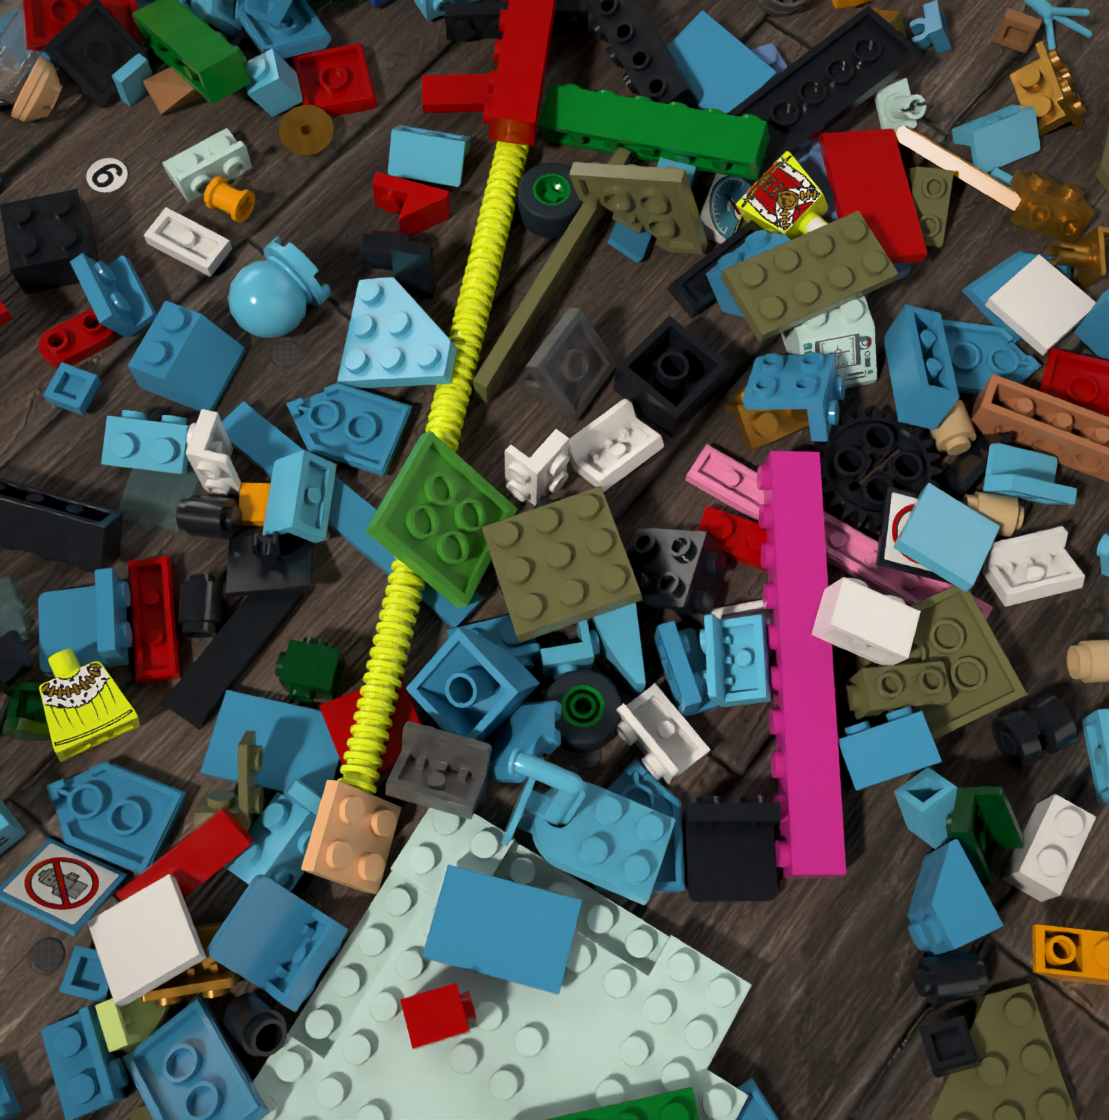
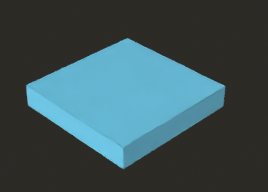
(947, 537)

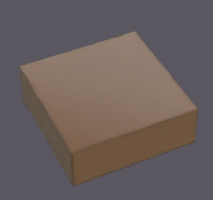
(1017, 30)

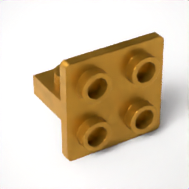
(1049, 89)

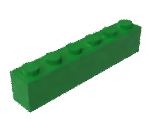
(655, 130)

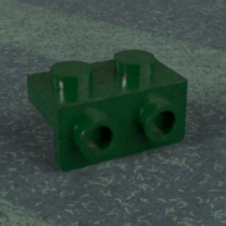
(982, 824)

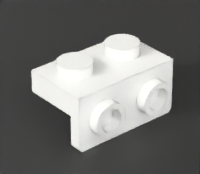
(612, 446)
(210, 455)
(541, 472)
(1031, 567)
(660, 734)

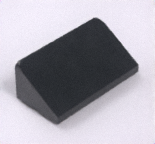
(970, 465)

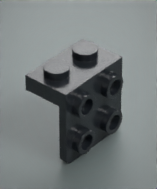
(677, 571)
(731, 849)

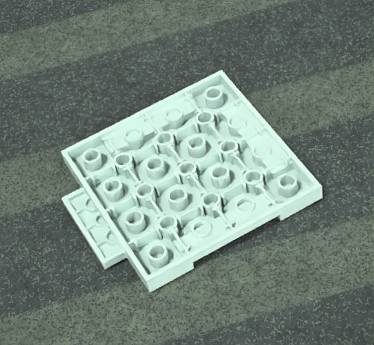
(628, 1023)

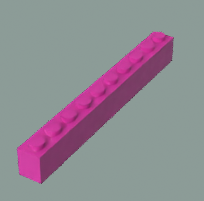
(800, 669)

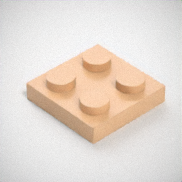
(351, 837)

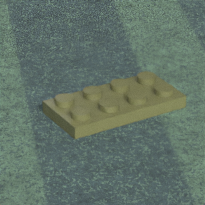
(808, 276)

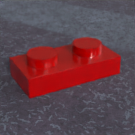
(735, 535)

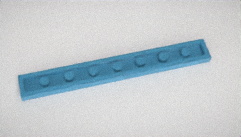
(348, 511)

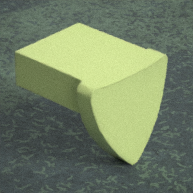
(130, 1024)

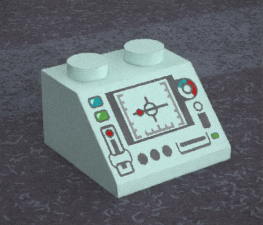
(843, 332)

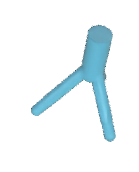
(1059, 14)

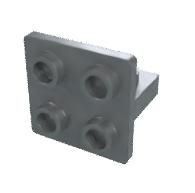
(440, 770)

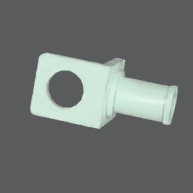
(897, 106)

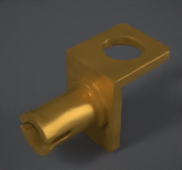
(1086, 255)

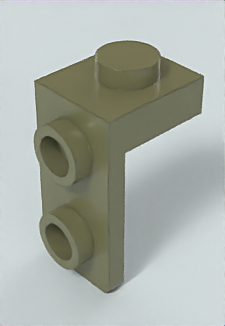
(895, 688)

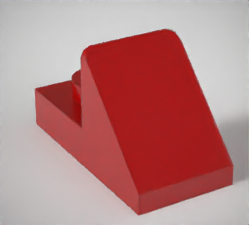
(417, 203)

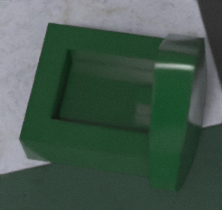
(26, 713)

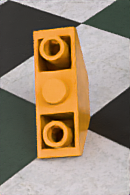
(1071, 954)

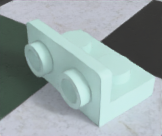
(210, 158)

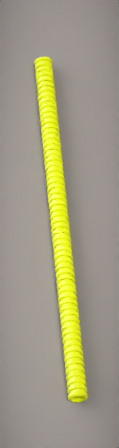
(446, 423)

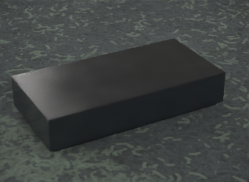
(414, 267)

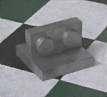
(568, 366)

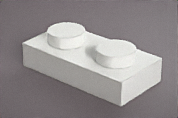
(188, 241)

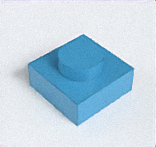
(72, 389)
(86, 976)

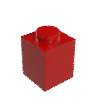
(437, 1015)

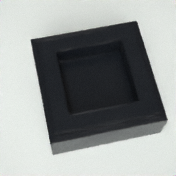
(949, 1047)

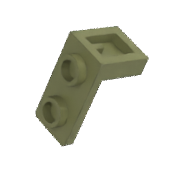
(931, 200)
(250, 797)

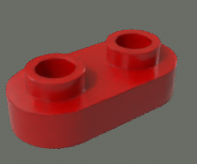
(77, 338)

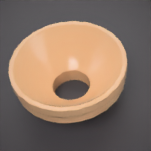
(38, 92)

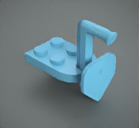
(589, 829)

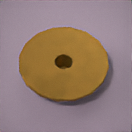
(306, 130)

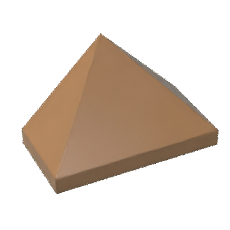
(169, 91)

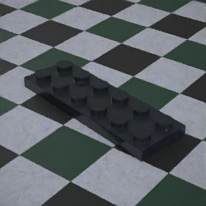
(827, 83)

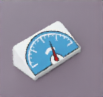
(720, 214)

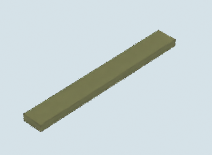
(540, 294)

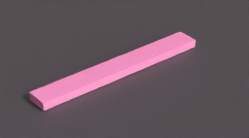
(845, 546)

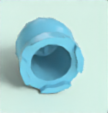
(273, 293)

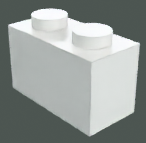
(866, 622)
(1050, 848)

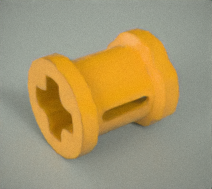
(229, 199)

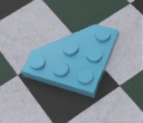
(393, 340)

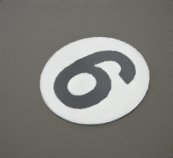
(107, 175)

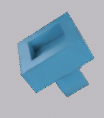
(933, 28)

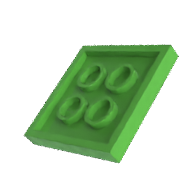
(437, 519)

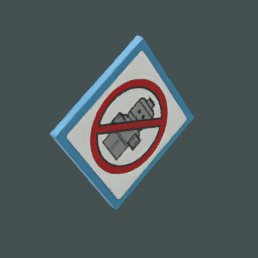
(61, 886)

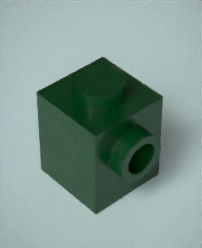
(310, 670)

